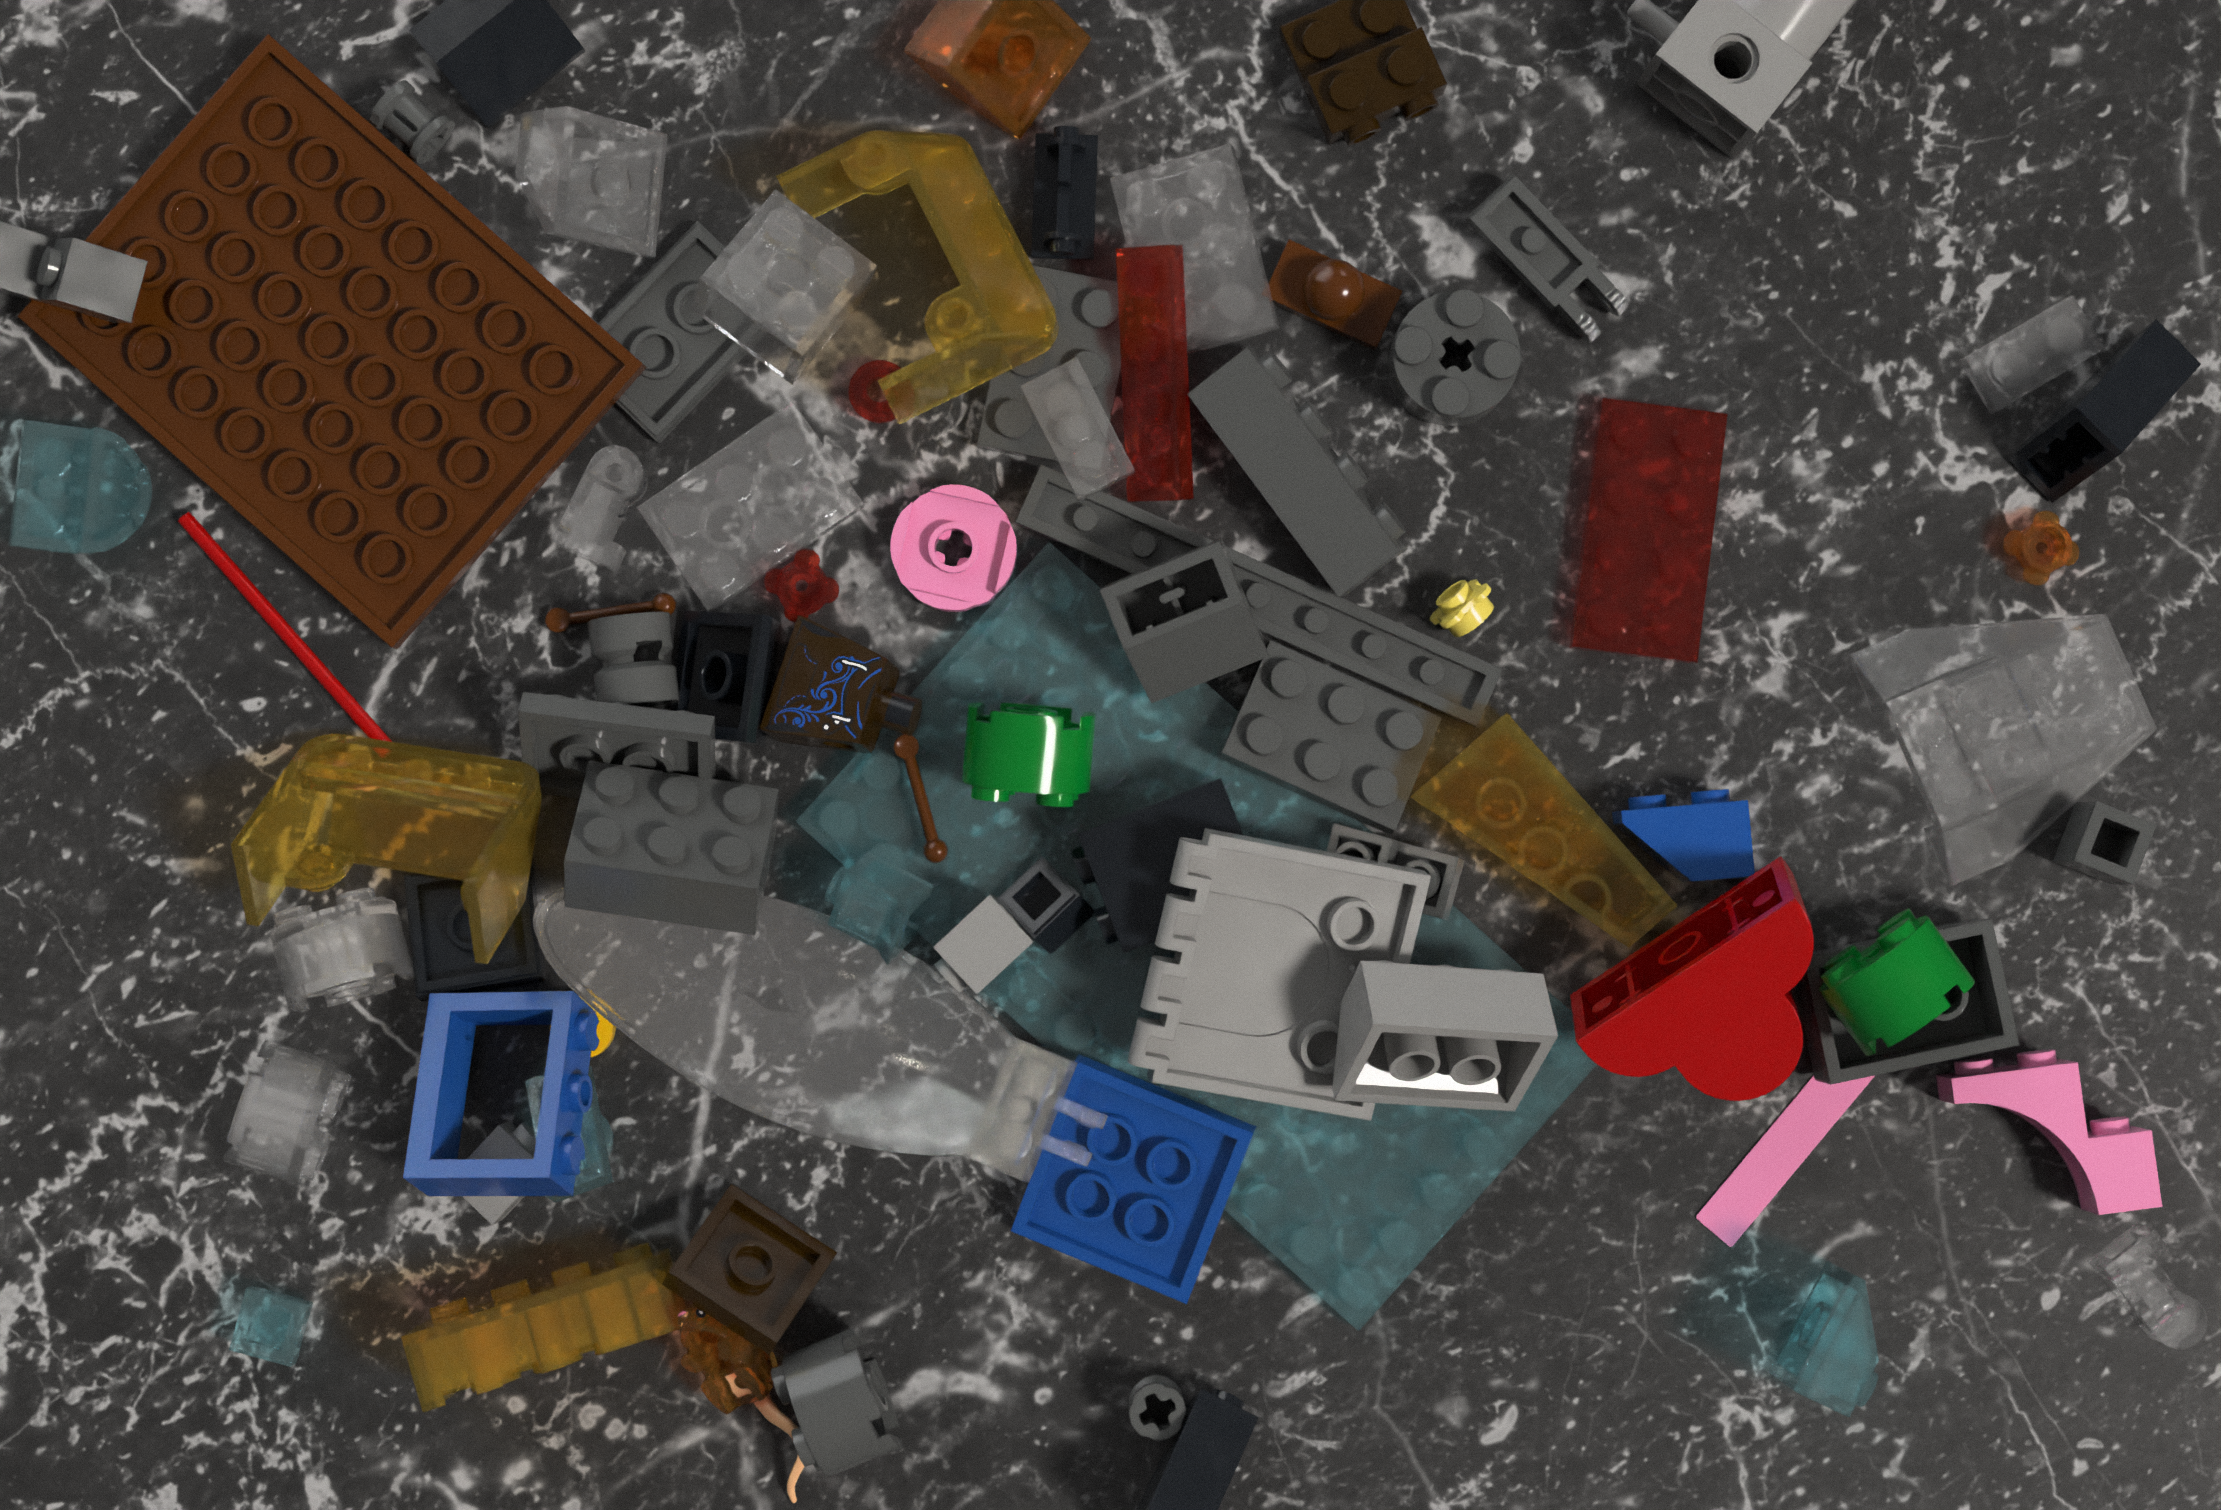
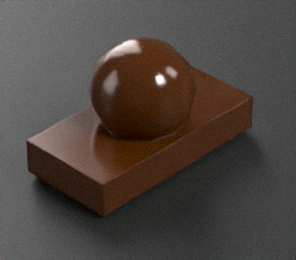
(1333, 294)

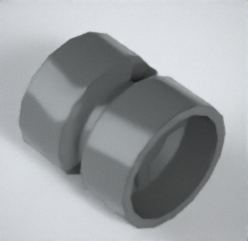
(634, 659)

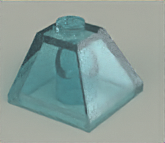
(1832, 1344)

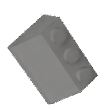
(1441, 1036)

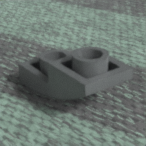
(1443, 868)

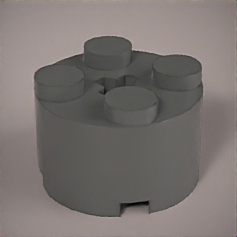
(1461, 323)
(838, 1403)

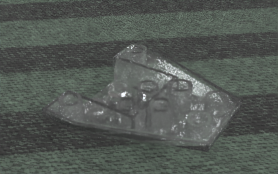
(2004, 725)

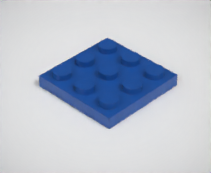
(1149, 1188)

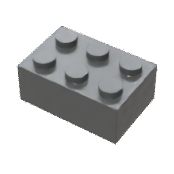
(670, 847)
(1971, 1026)

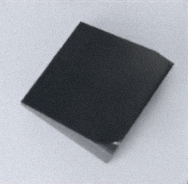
(1046, 905)

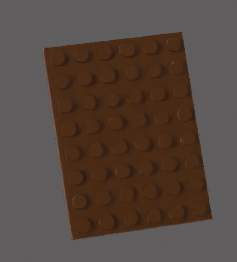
(339, 344)

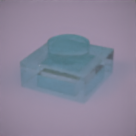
(271, 1325)

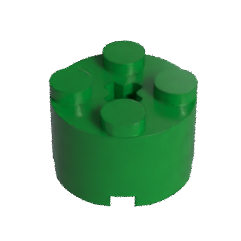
(1028, 752)
(1894, 982)

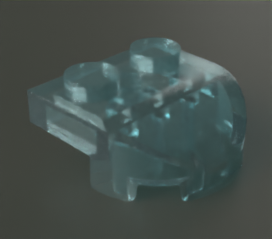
(76, 490)

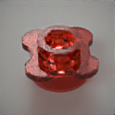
(803, 567)

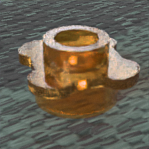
(2059, 552)

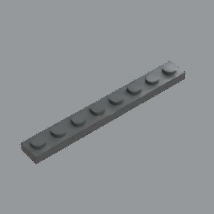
(1279, 602)

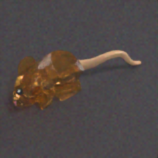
(733, 1373)

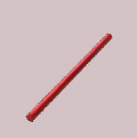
(281, 627)

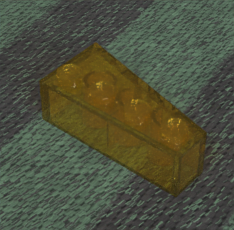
(1536, 821)

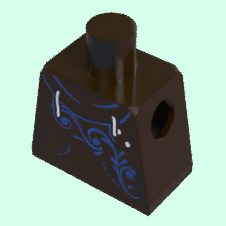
(835, 694)

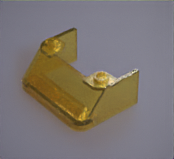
(998, 310)
(398, 811)

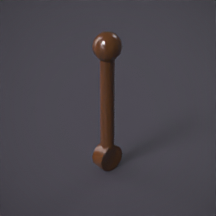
(560, 620)
(934, 849)

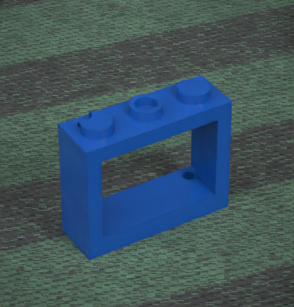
(442, 1091)

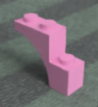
(2109, 1164)

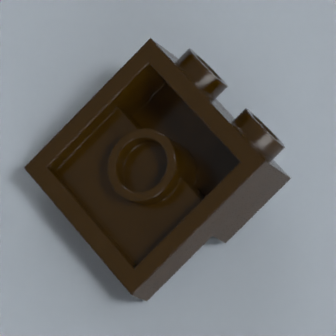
(1363, 66)

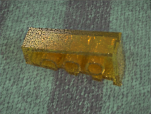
(542, 1325)

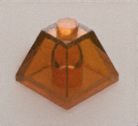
(999, 55)

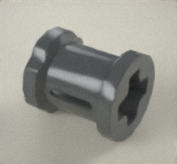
(411, 122)
(1148, 1425)

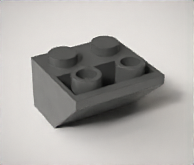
(1184, 621)

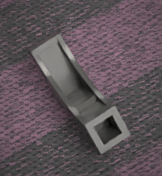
(69, 274)

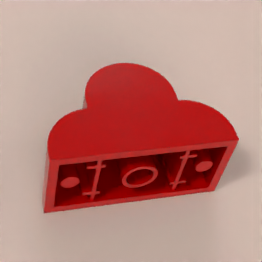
(1708, 994)

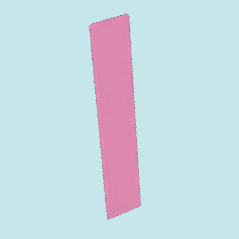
(1777, 1156)

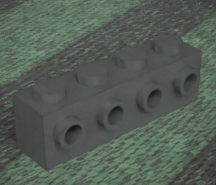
(1298, 470)

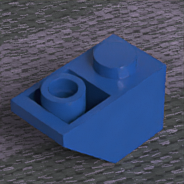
(1692, 840)

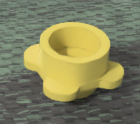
(1463, 607)

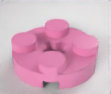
(934, 518)

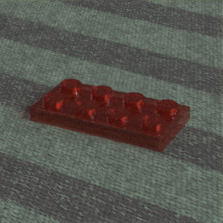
(1648, 531)

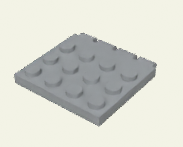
(1266, 965)

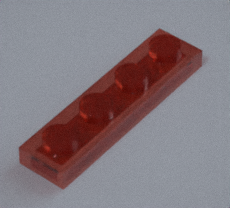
(1155, 372)

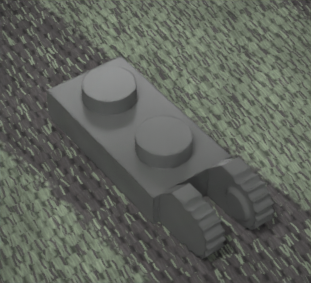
(1544, 255)

